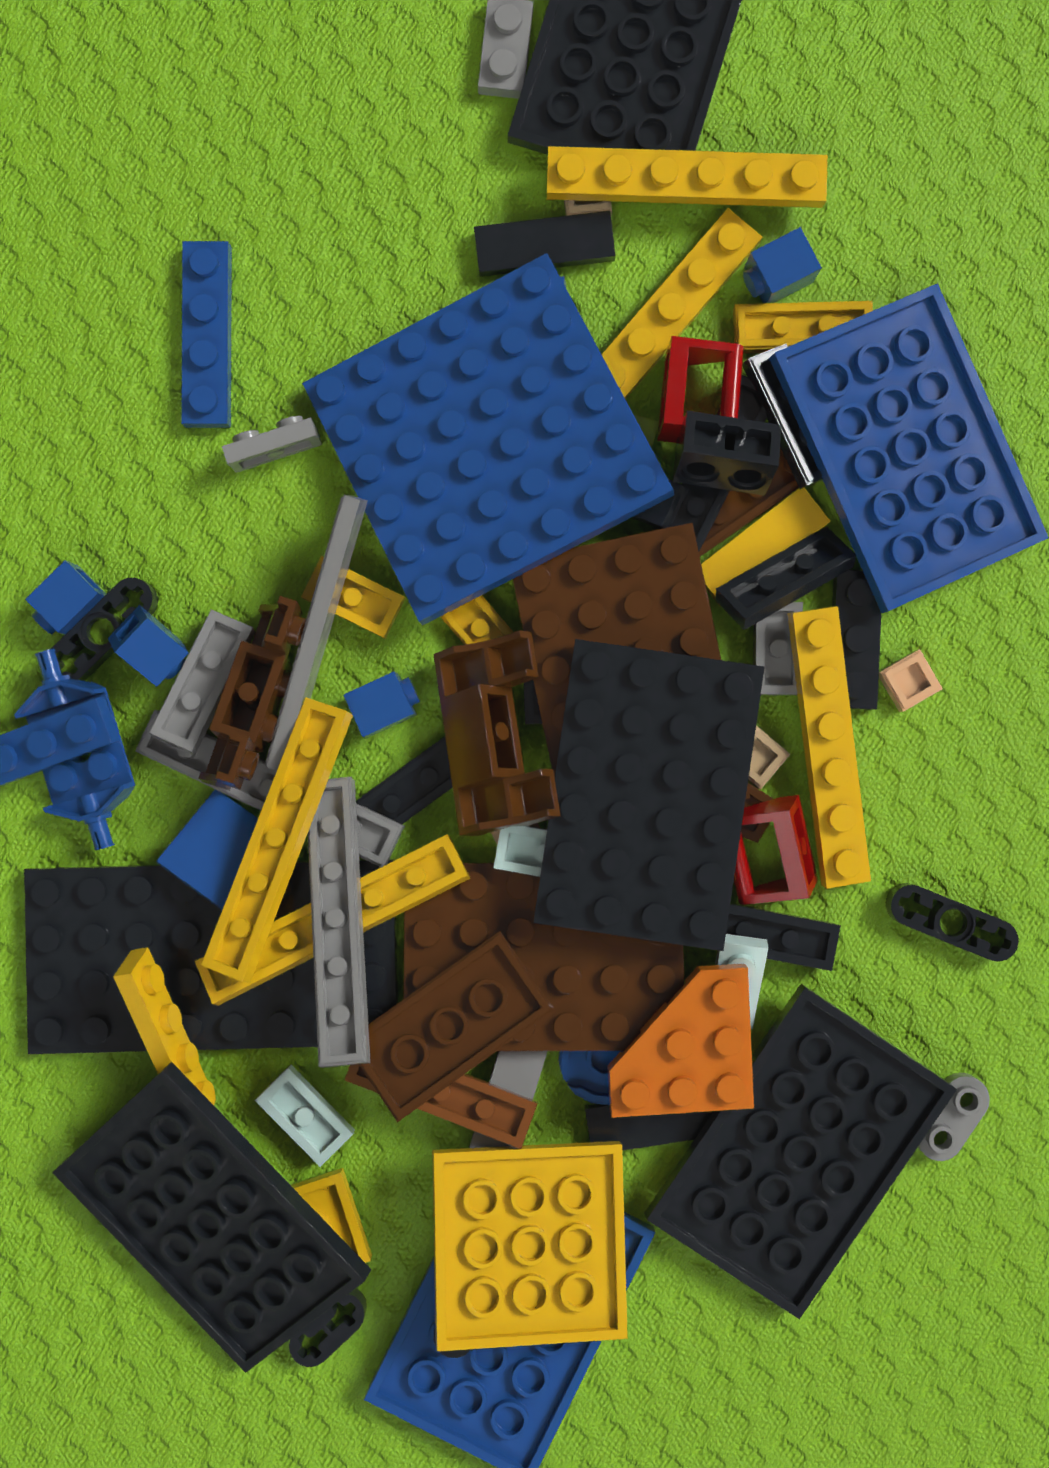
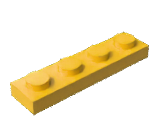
(159, 1019)

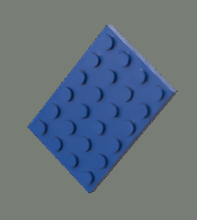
(908, 447)
(491, 1400)

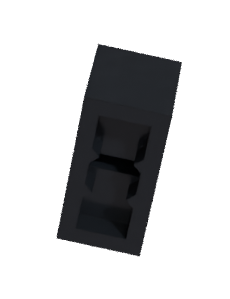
(727, 453)

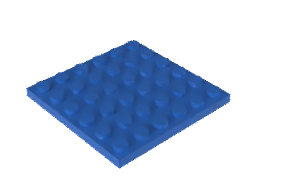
(487, 439)

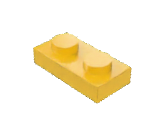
(362, 601)

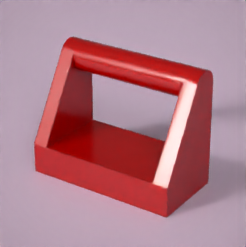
(692, 351)
(794, 850)

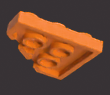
(690, 1051)

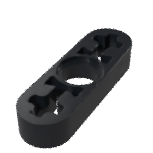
(117, 598)
(986, 922)

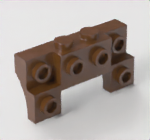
(253, 695)
(484, 736)

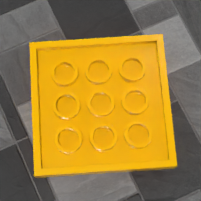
(529, 1245)

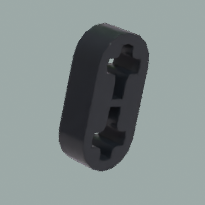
(334, 1334)

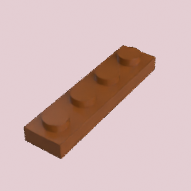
(474, 1106)

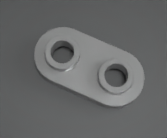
(955, 1119)

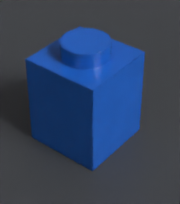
(781, 267)
(64, 598)
(148, 646)
(382, 703)

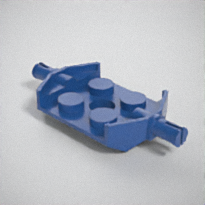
(80, 786)

